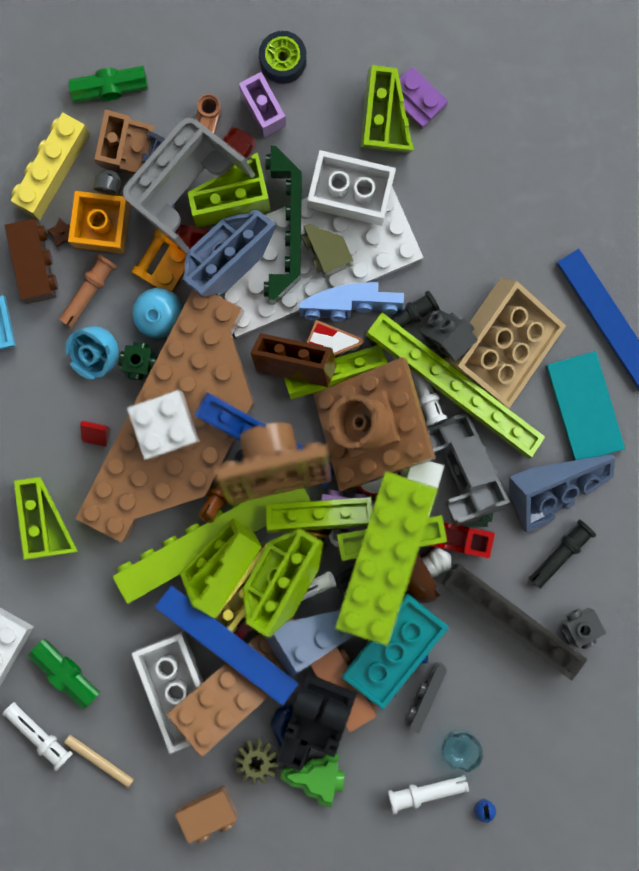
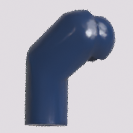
(280, 722)

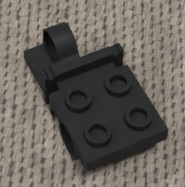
(316, 721)

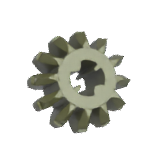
(246, 757)

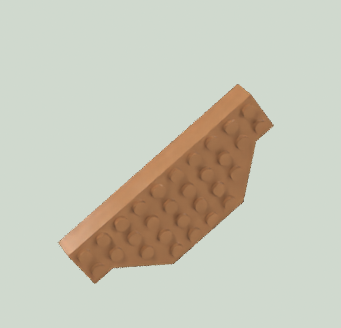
(194, 360)

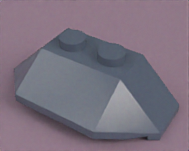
(227, 252)

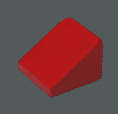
(94, 433)

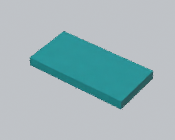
(585, 406)
(384, 669)

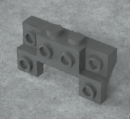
(471, 469)

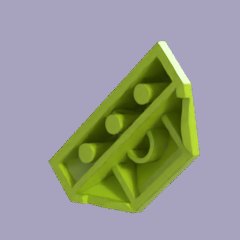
(281, 580)

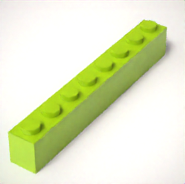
(168, 562)

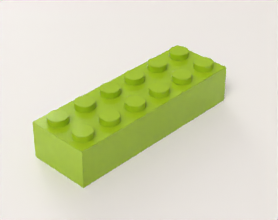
(386, 558)

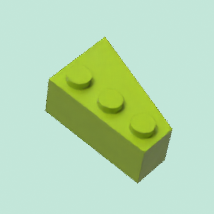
(384, 112)
(229, 195)
(39, 521)
(219, 567)

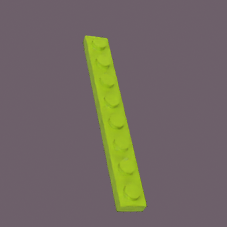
(455, 386)

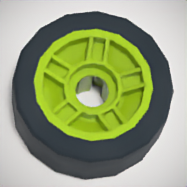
(293, 49)

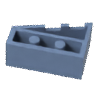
(306, 640)

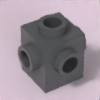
(590, 626)

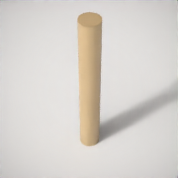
(99, 761)

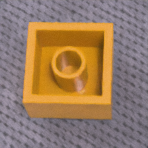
(99, 222)

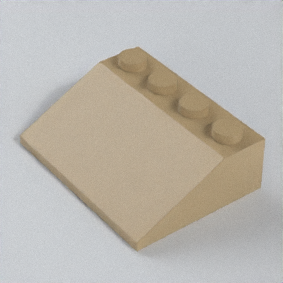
(511, 343)

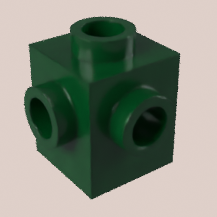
(139, 370)

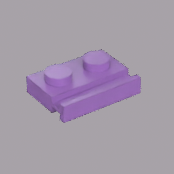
(421, 99)

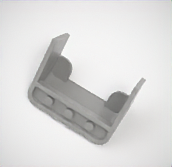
(172, 171)

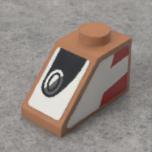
(332, 337)

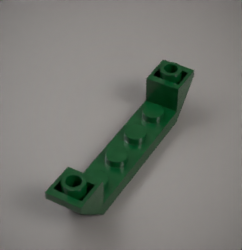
(283, 168)

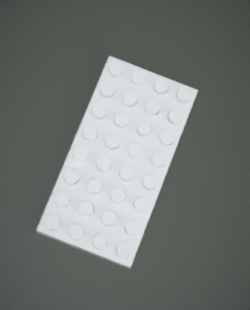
(374, 252)

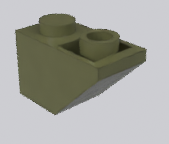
(329, 250)

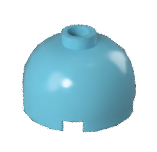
(156, 312)
(92, 351)

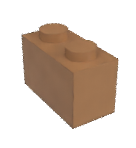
(207, 815)

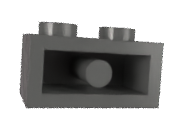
(448, 334)

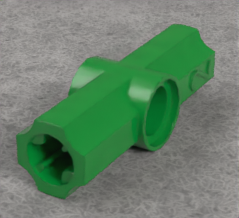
(108, 84)
(63, 673)

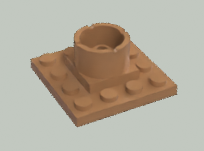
(374, 425)
(272, 465)

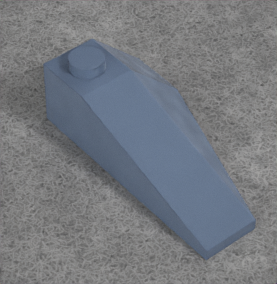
(548, 488)

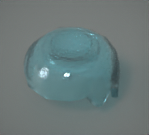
(462, 750)

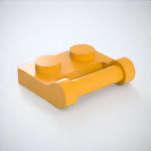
(170, 268)

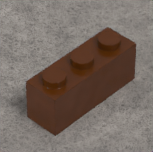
(31, 261)
(293, 359)

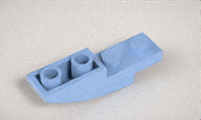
(339, 301)

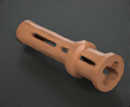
(93, 280)

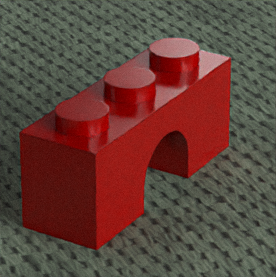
(467, 540)

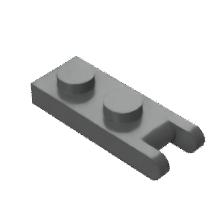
(426, 694)

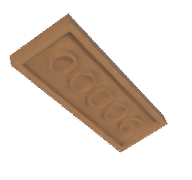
(219, 703)

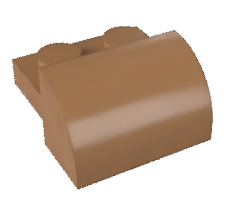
(122, 143)

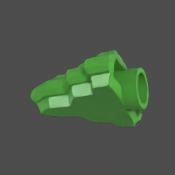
(317, 778)

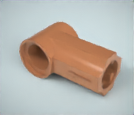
(210, 120)

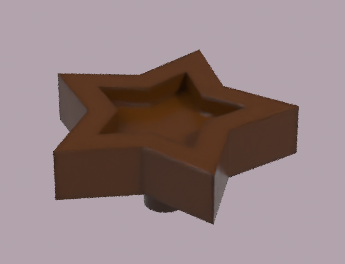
(60, 232)

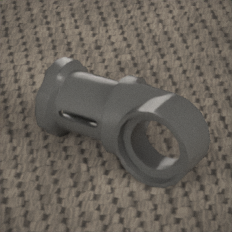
(109, 183)

